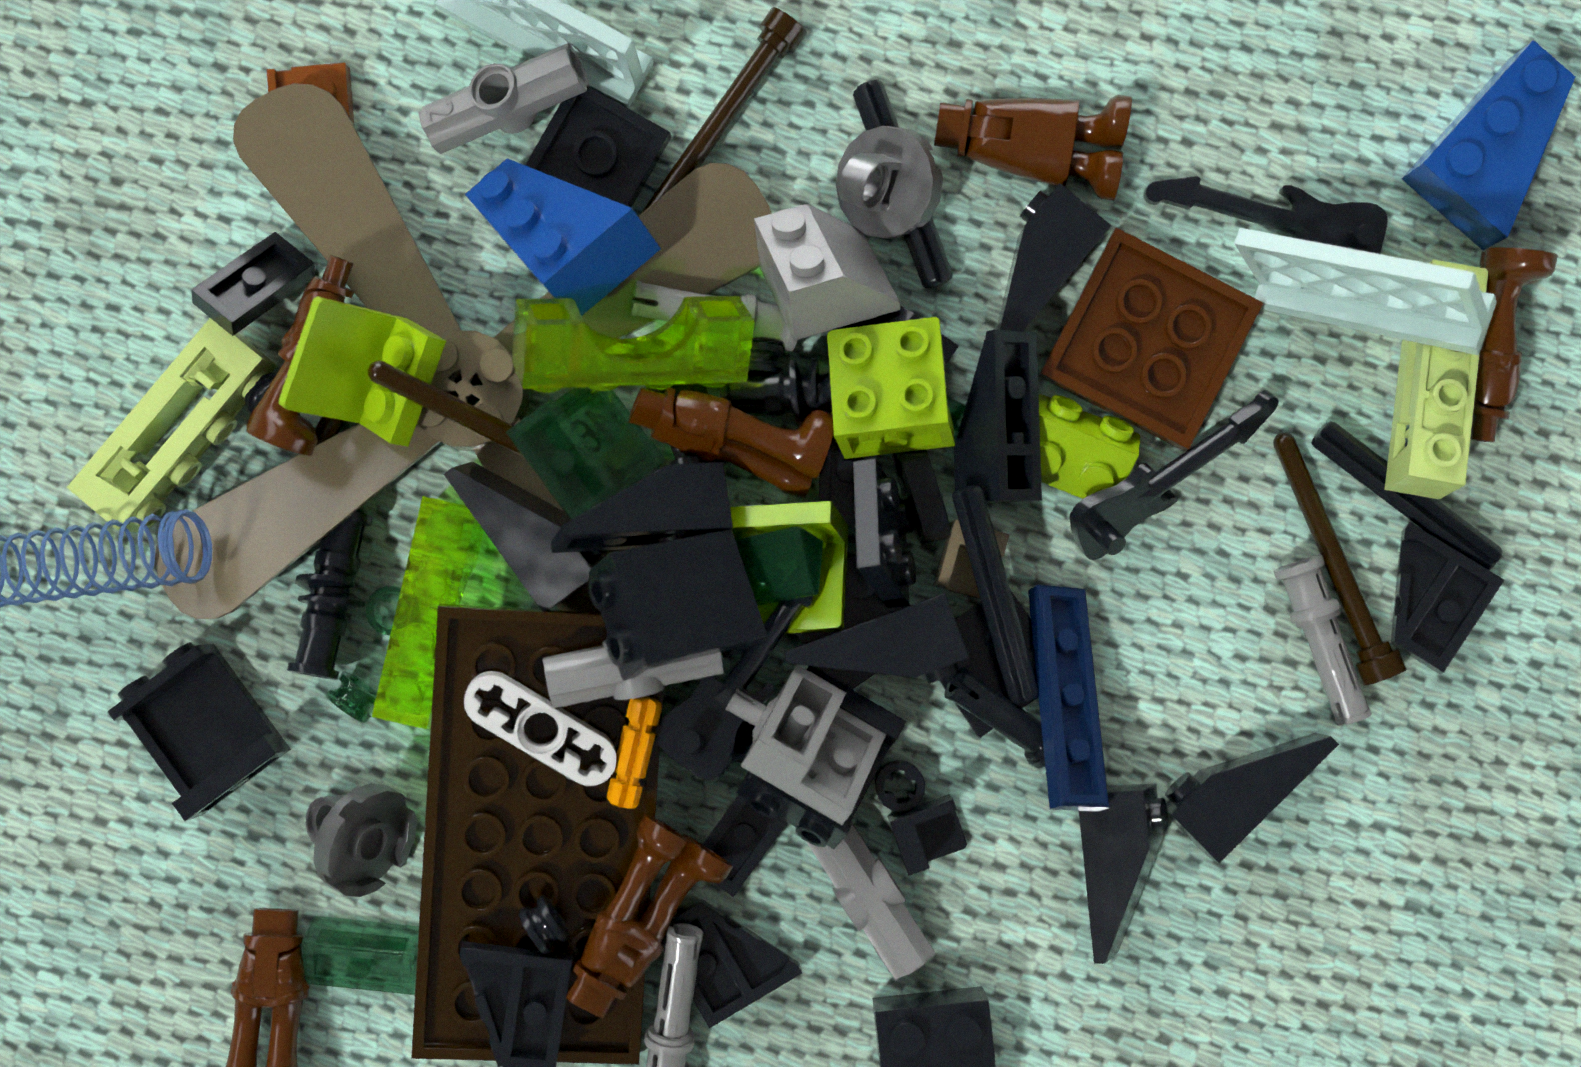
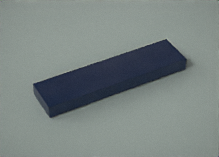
(1068, 699)

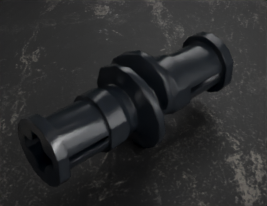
(782, 392)
(329, 598)

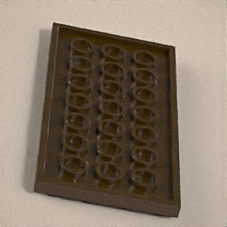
(517, 830)

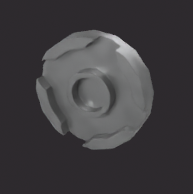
(888, 182)
(360, 837)

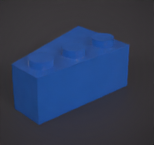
(1493, 147)
(562, 233)

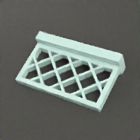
(542, 25)
(1368, 291)

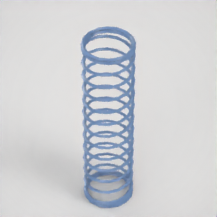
(165, 545)

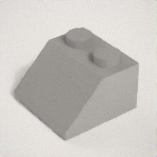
(820, 271)

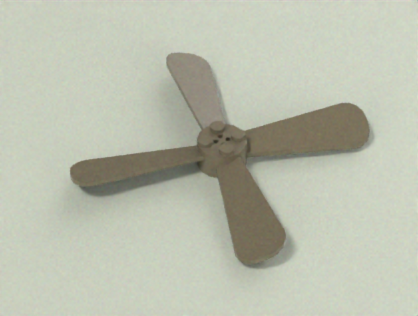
(328, 185)

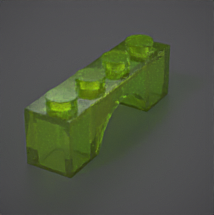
(700, 344)
(436, 573)

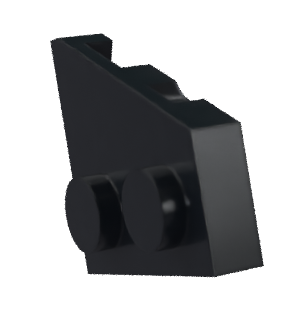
(1437, 598)
(732, 963)
(519, 1000)

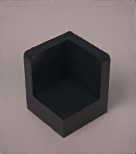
(927, 833)

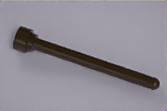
(778, 36)
(441, 403)
(1376, 656)

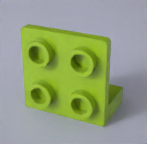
(333, 365)
(889, 388)
(823, 522)

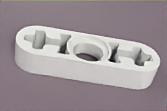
(585, 738)

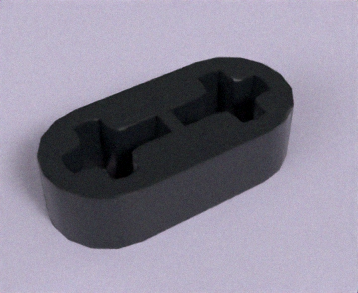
(922, 491)

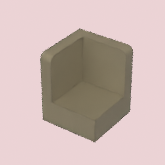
(954, 567)

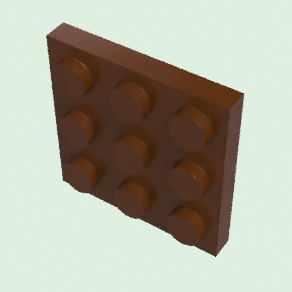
(1150, 339)

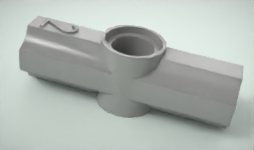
(504, 98)
(592, 675)
(875, 904)

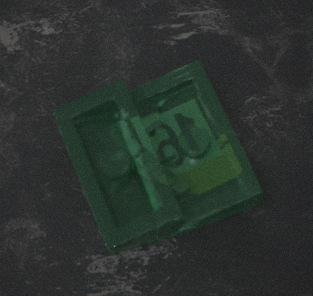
(585, 448)

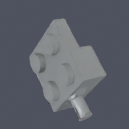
(809, 743)

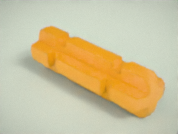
(634, 752)

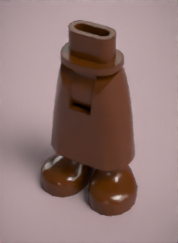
(1038, 138)

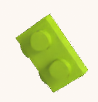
(1083, 450)

